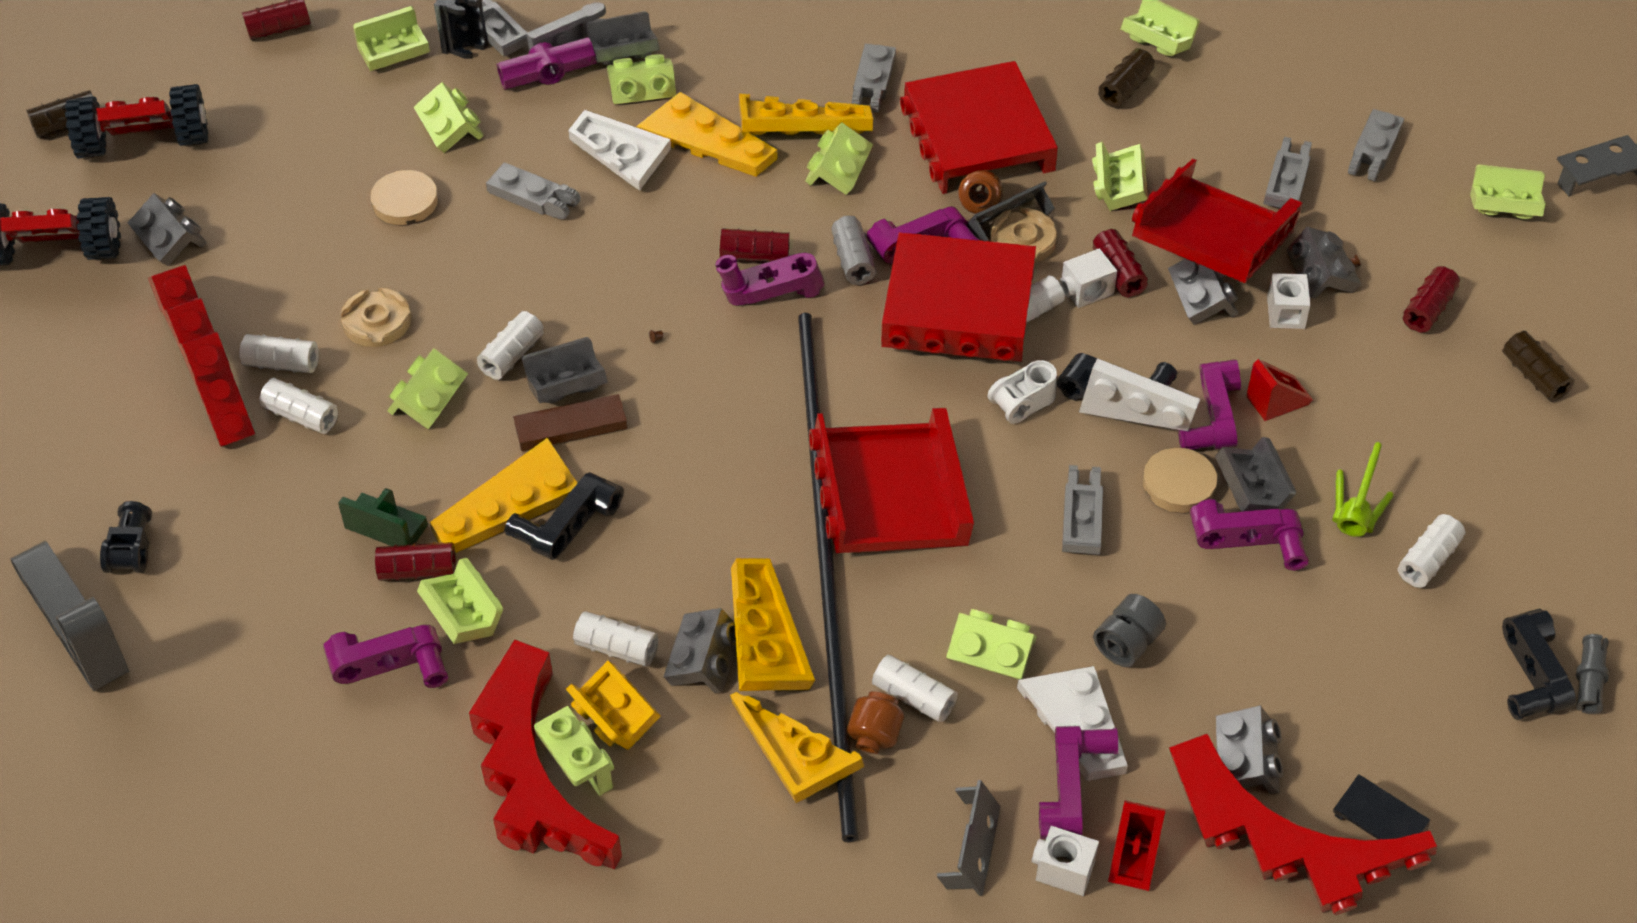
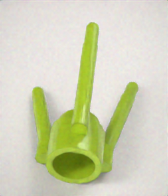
(1355, 516)

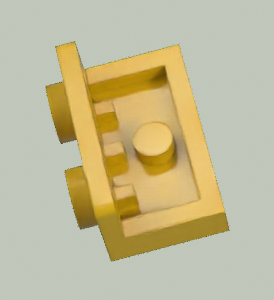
(614, 706)

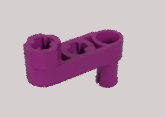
(943, 223)
(750, 285)
(1216, 380)
(1250, 528)
(356, 661)
(1069, 746)

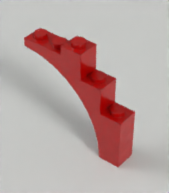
(202, 354)
(512, 769)
(1280, 846)

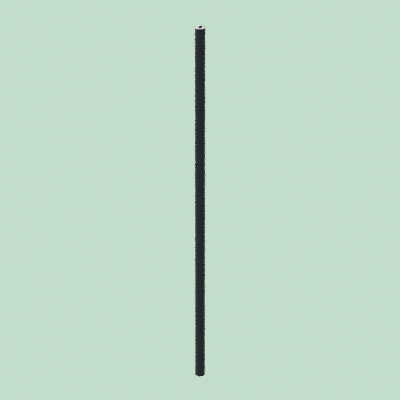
(828, 590)

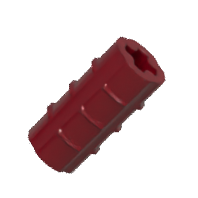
(276, 18)
(754, 244)
(1130, 275)
(1431, 299)
(415, 561)

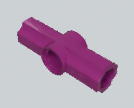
(546, 63)

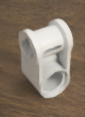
(1025, 390)

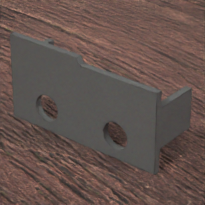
(1600, 164)
(1015, 201)
(976, 842)

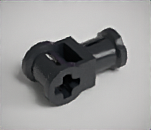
(127, 543)

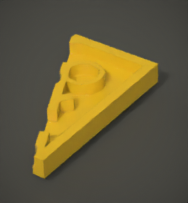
(800, 757)

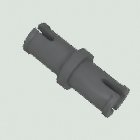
(1592, 674)

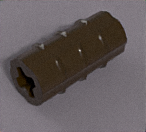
(1126, 77)
(51, 116)
(1538, 366)

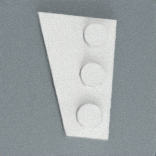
(620, 147)
(1134, 398)
(1076, 700)

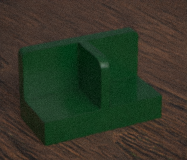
(382, 519)

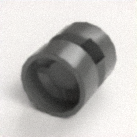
(1129, 630)

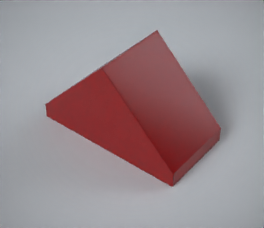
(1275, 391)
(1136, 845)

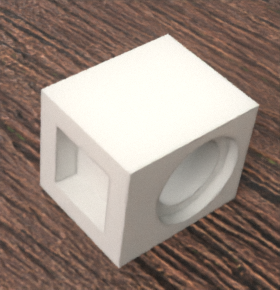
(1088, 278)
(1288, 301)
(1066, 876)

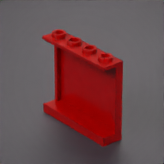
(977, 122)
(1212, 225)
(958, 297)
(892, 485)

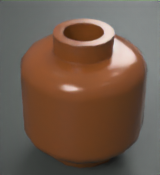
(969, 195)
(875, 722)

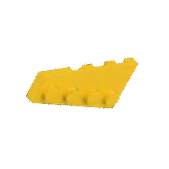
(803, 115)
(709, 134)
(525, 487)
(765, 634)

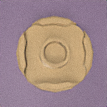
(404, 197)
(1026, 228)
(375, 317)
(1179, 479)

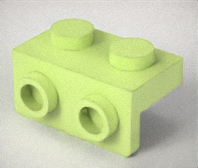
(1162, 27)
(390, 38)
(642, 79)
(447, 116)
(839, 158)
(1120, 176)
(1508, 191)
(429, 388)
(462, 603)
(991, 645)
(575, 750)

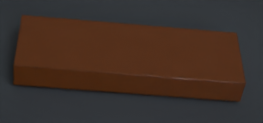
(570, 422)

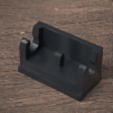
(460, 25)
(1379, 811)

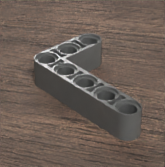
(76, 621)

